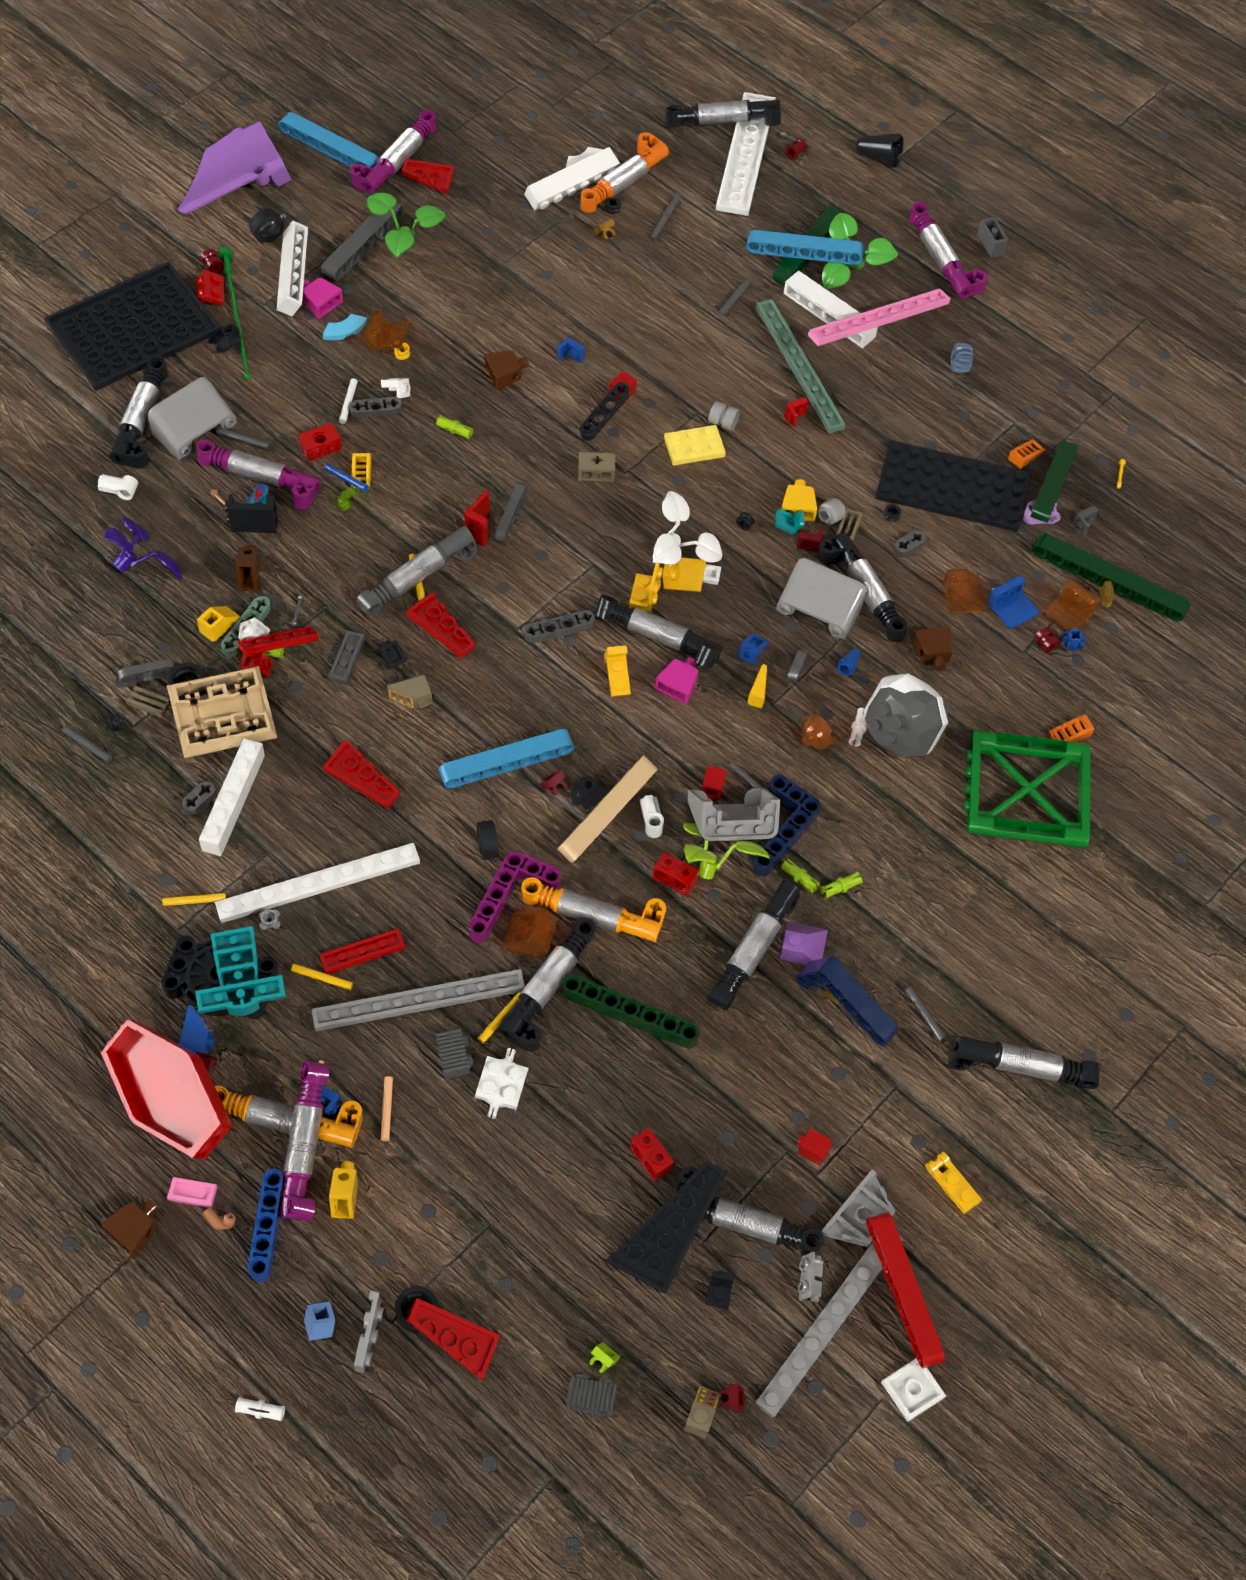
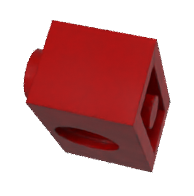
(320, 442)

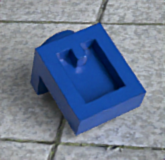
(572, 349)
(752, 647)
(332, 1100)

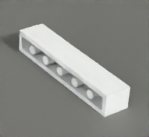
(571, 179)
(292, 268)
(824, 304)
(231, 797)

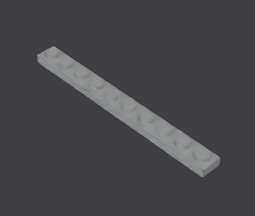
(417, 1000)
(820, 1333)

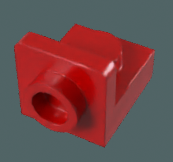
(795, 409)
(257, 659)

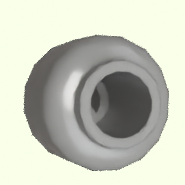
(831, 511)

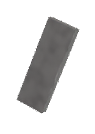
(346, 657)

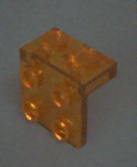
(385, 335)
(1073, 606)

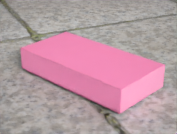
(192, 1192)

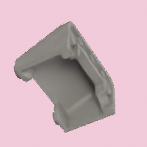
(188, 416)
(823, 596)
(748, 821)

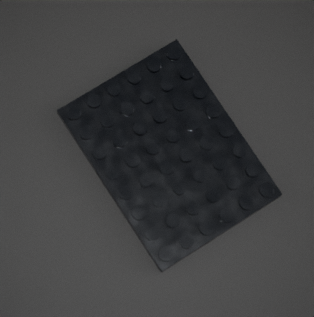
(130, 324)

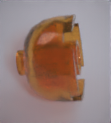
(817, 732)

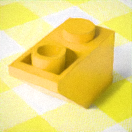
(216, 622)

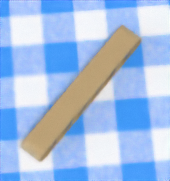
(607, 809)

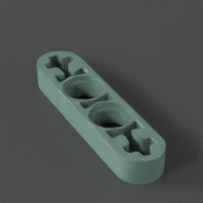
(252, 610)

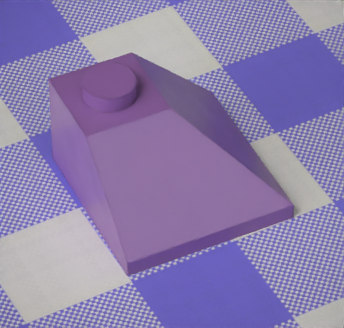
(803, 943)

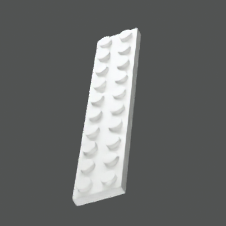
(743, 163)

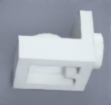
(400, 384)
(252, 628)

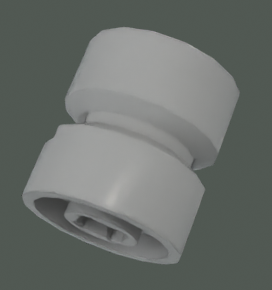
(725, 416)

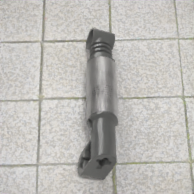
(418, 569)

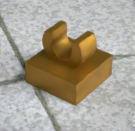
(605, 227)

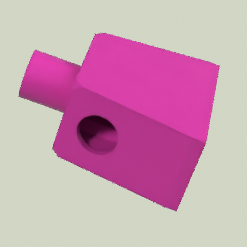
(321, 296)
(678, 679)

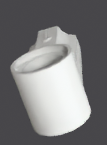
(123, 487)
(652, 815)

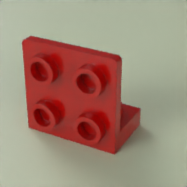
(476, 518)

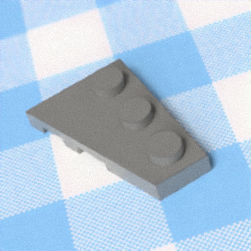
(363, 1354)

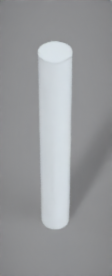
(349, 397)

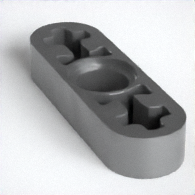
(362, 404)
(135, 674)

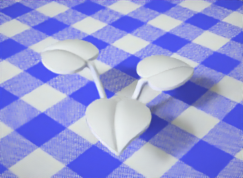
(668, 545)

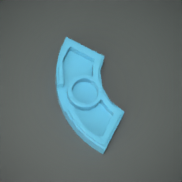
(345, 328)

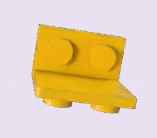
(684, 575)
(646, 589)

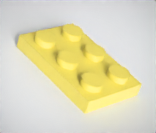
(694, 445)

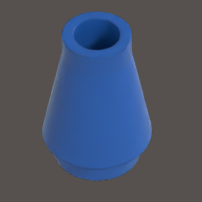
(848, 663)

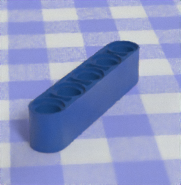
(269, 1235)

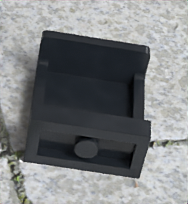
(252, 517)

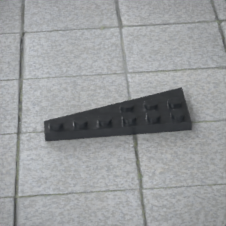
(664, 1239)

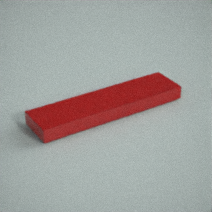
(278, 640)
(362, 951)

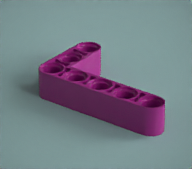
(504, 889)

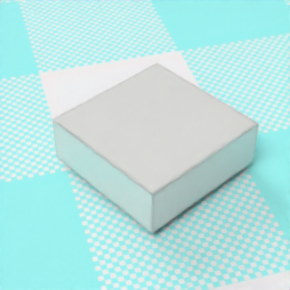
(712, 574)

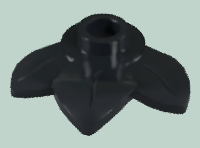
(226, 338)
(588, 797)

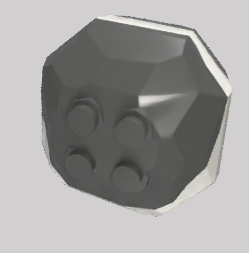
(906, 715)

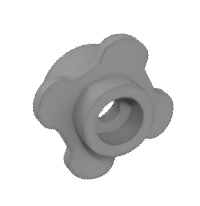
(269, 914)

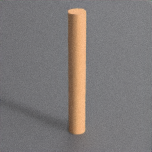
(386, 1110)

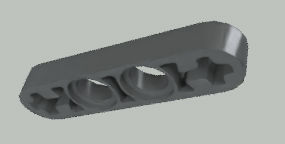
(511, 512)
(560, 629)

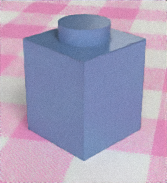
(319, 1321)

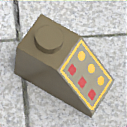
(411, 692)
(702, 1412)

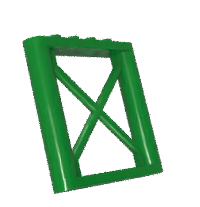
(989, 825)

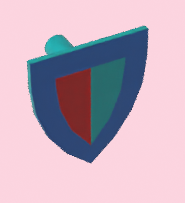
(258, 495)

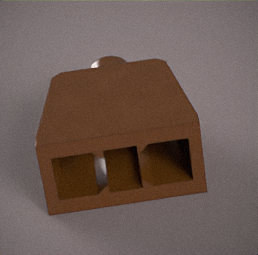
(504, 368)
(247, 559)
(933, 646)
(132, 1226)

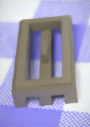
(853, 513)
(149, 698)

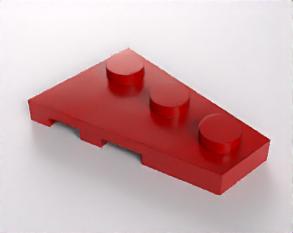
(430, 174)

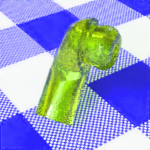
(343, 502)

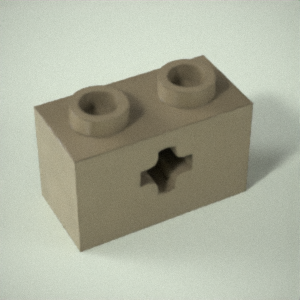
(596, 466)

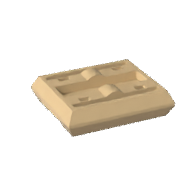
(221, 713)

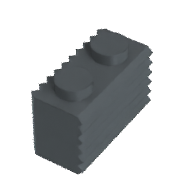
(992, 237)
(453, 1053)
(591, 1395)

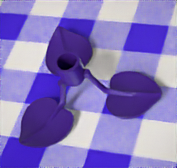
(127, 557)

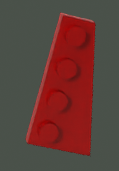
(434, 619)
(356, 772)
(459, 1338)

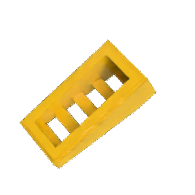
(362, 458)
(757, 693)

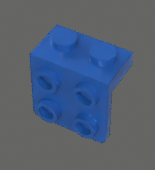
(1011, 603)

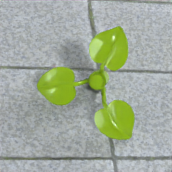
(708, 859)

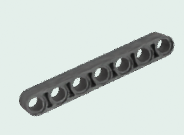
(359, 243)

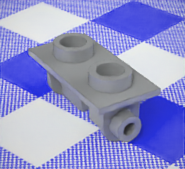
(811, 1267)

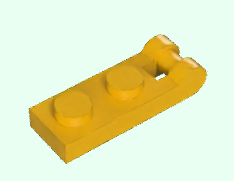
(953, 1183)

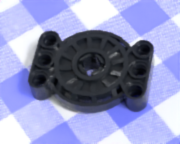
(198, 973)

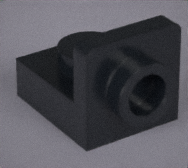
(391, 653)
(720, 1290)

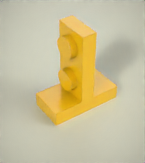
(617, 670)

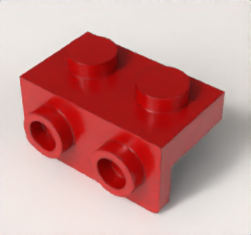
(210, 287)

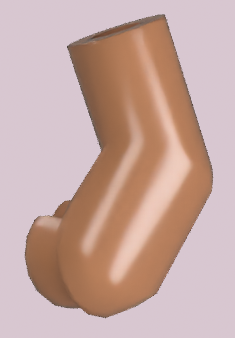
(219, 1222)

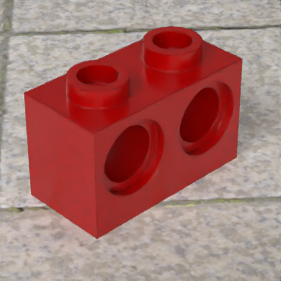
(675, 874)
(651, 1154)

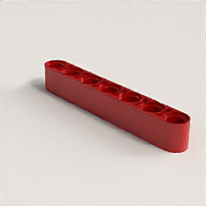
(905, 1290)

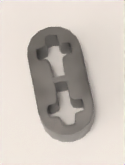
(911, 546)
(797, 666)
(199, 798)

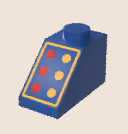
(197, 1032)

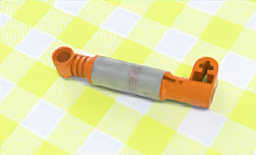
(649, 151)

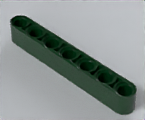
(820, 228)
(1054, 481)
(636, 1019)

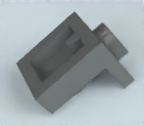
(1084, 519)

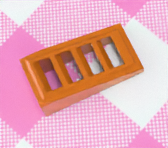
(1020, 461)
(1082, 725)

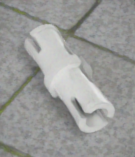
(858, 728)
(260, 1409)

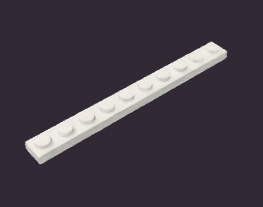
(317, 882)

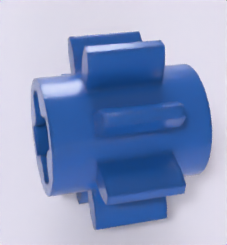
(1073, 640)

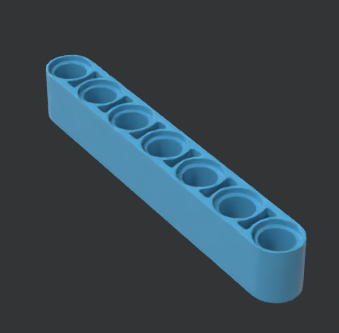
(326, 141)
(805, 247)
(506, 758)

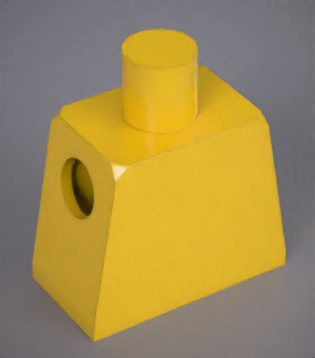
(800, 498)
(343, 1191)

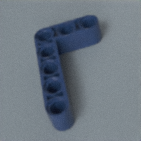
(790, 827)
(851, 996)

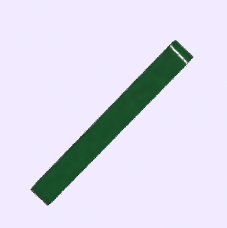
(1123, 582)

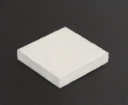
(913, 1389)

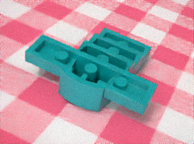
(238, 976)

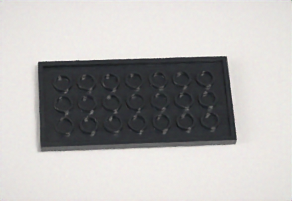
(953, 485)

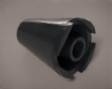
(882, 148)

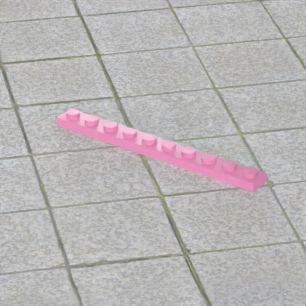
(878, 317)

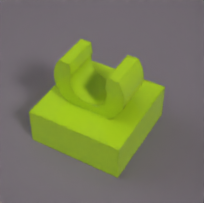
(605, 1355)

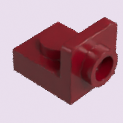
(810, 541)

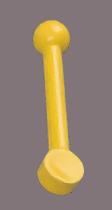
(1122, 462)

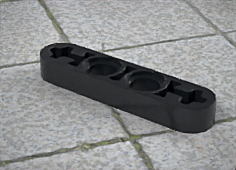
(603, 410)

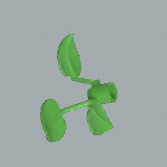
(402, 238)
(879, 252)

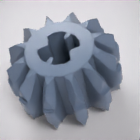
(961, 357)

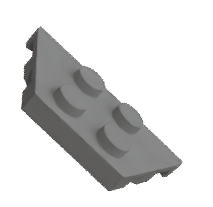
(850, 1220)

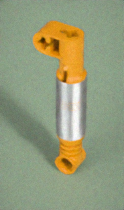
(602, 913)
(279, 1116)

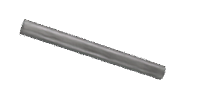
(665, 217)

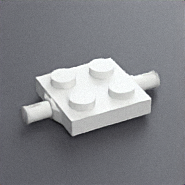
(501, 1083)

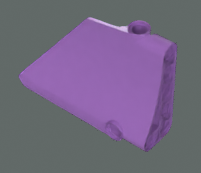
(234, 162)

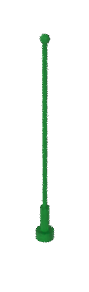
(226, 256)

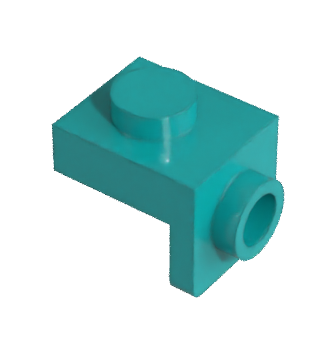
(788, 521)

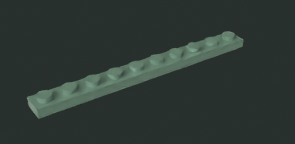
(800, 366)

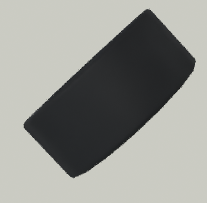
(272, 232)
(185, 669)
(487, 839)
(414, 1291)

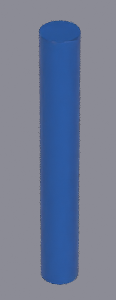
(342, 475)

